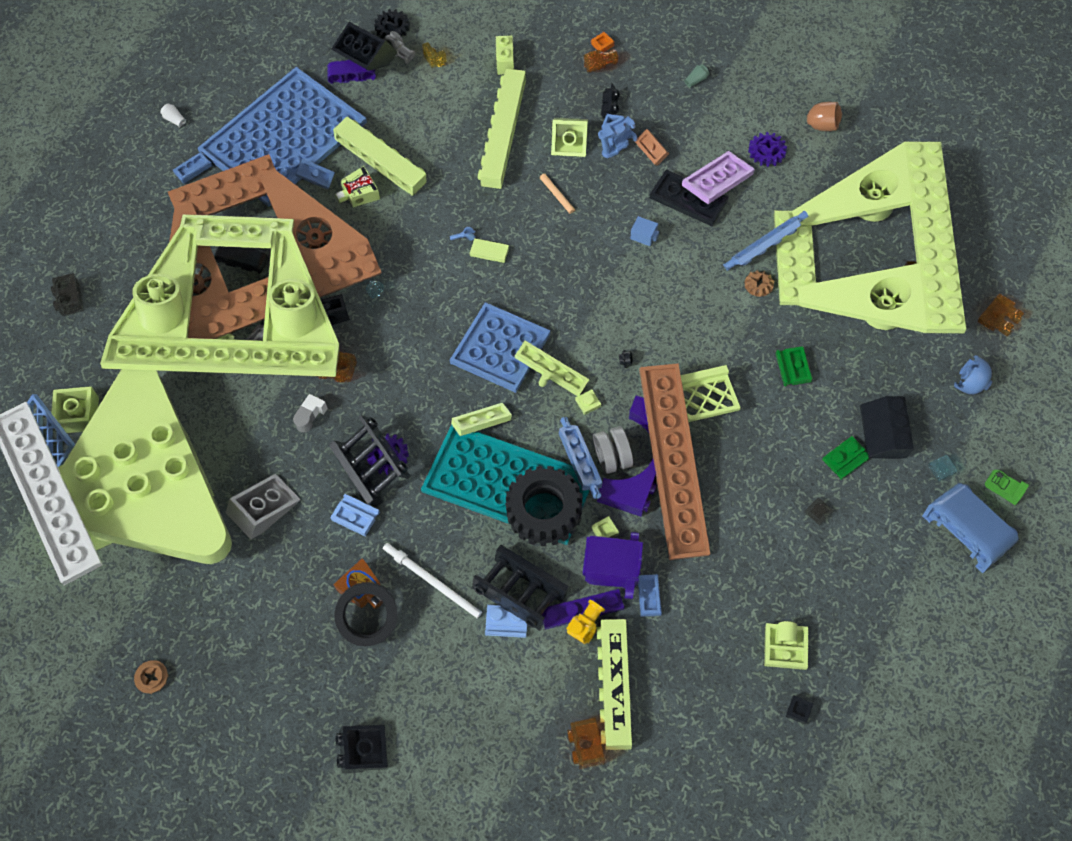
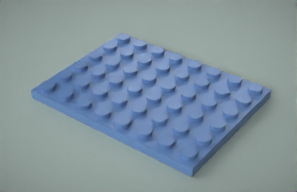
(287, 123)

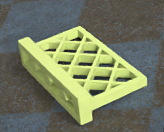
(706, 378)

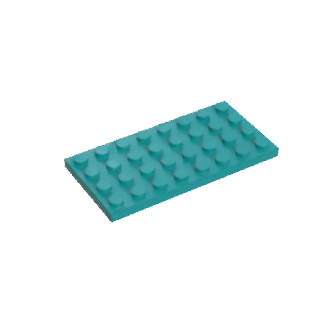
(478, 472)

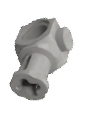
(398, 44)

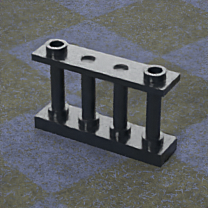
(352, 464)
(522, 569)

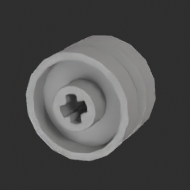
(613, 450)

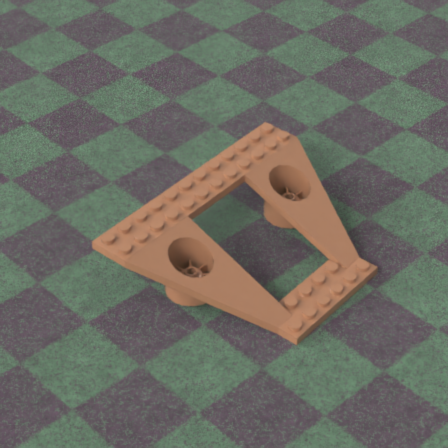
(333, 267)

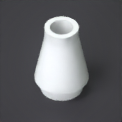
(171, 114)

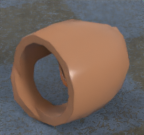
(825, 116)

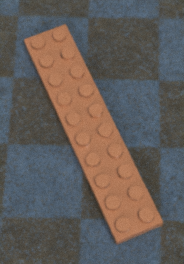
(674, 462)

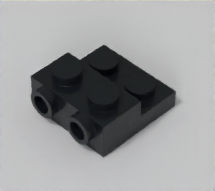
(361, 748)

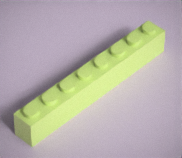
(502, 129)

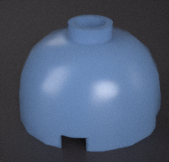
(976, 376)

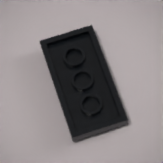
(673, 195)

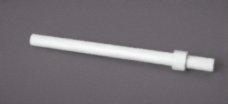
(402, 558)

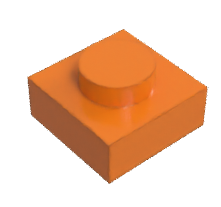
(602, 42)

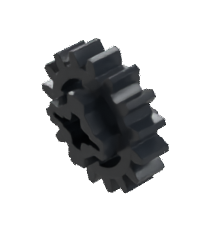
(391, 22)

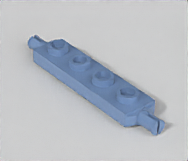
(772, 238)
(580, 458)

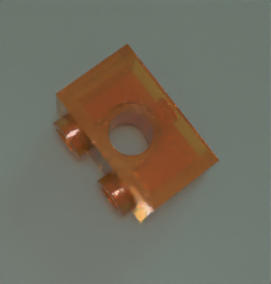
(586, 730)

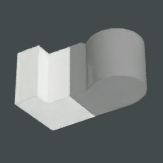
(308, 412)

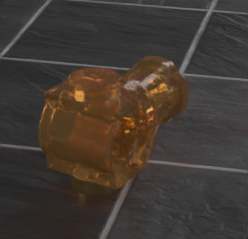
(598, 59)

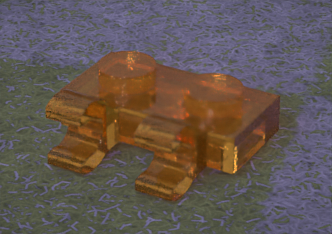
(995, 314)

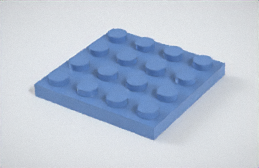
(492, 344)

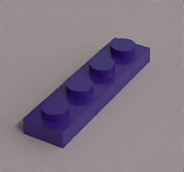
(563, 613)

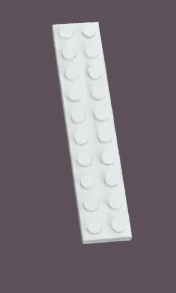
(46, 495)

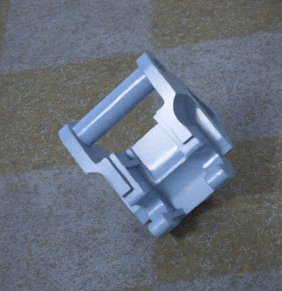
(615, 134)

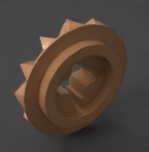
(764, 288)
(150, 667)

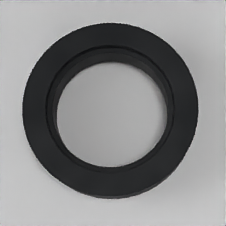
(365, 639)

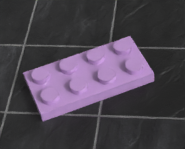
(718, 177)

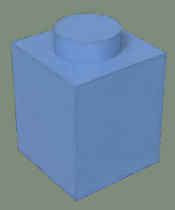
(644, 231)

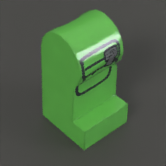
(1006, 486)

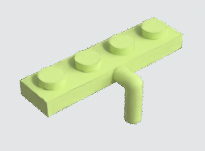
(551, 369)

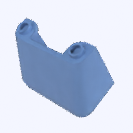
(972, 524)

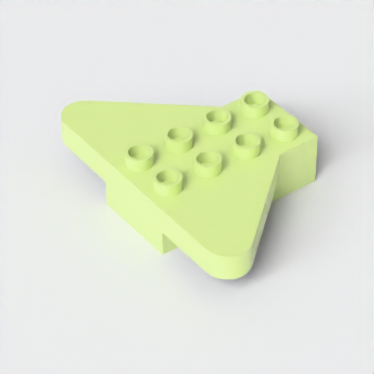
(142, 478)

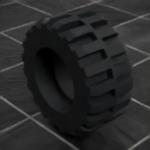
(540, 482)

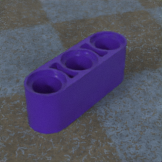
(348, 71)

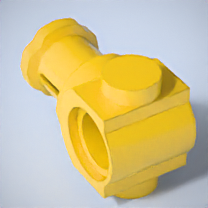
(583, 625)

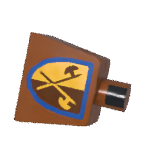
(358, 574)

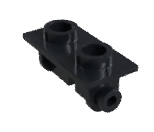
(610, 97)

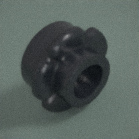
(626, 358)

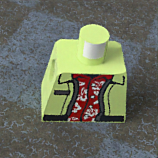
(358, 188)

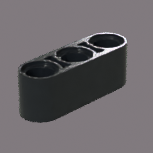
(246, 258)

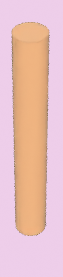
(557, 193)

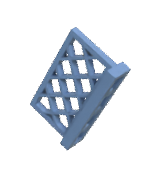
(51, 423)

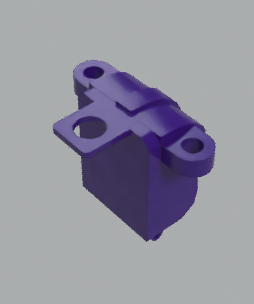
(613, 562)

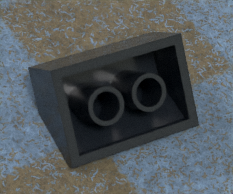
(887, 428)

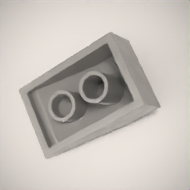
(261, 505)

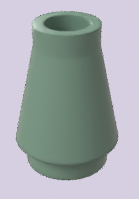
(698, 75)

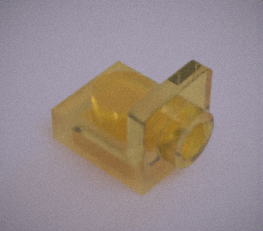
(433, 58)

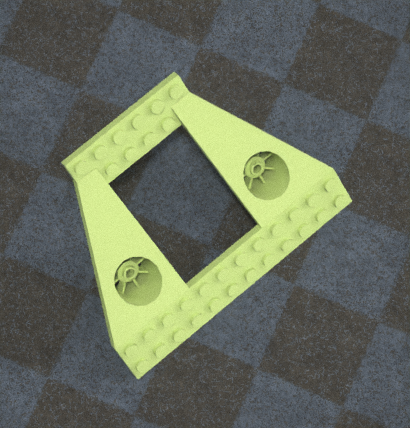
(925, 291)
(156, 321)

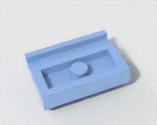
(355, 515)
(503, 623)

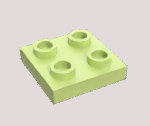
(786, 645)

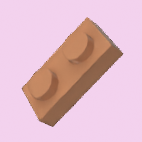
(652, 147)

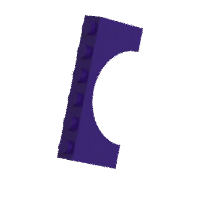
(632, 493)

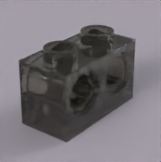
(67, 294)

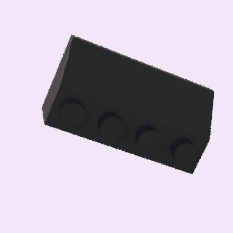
(364, 48)

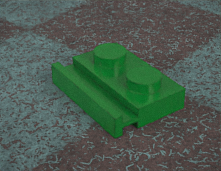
(793, 366)
(846, 457)

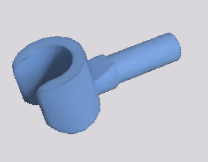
(467, 232)

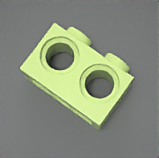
(504, 53)

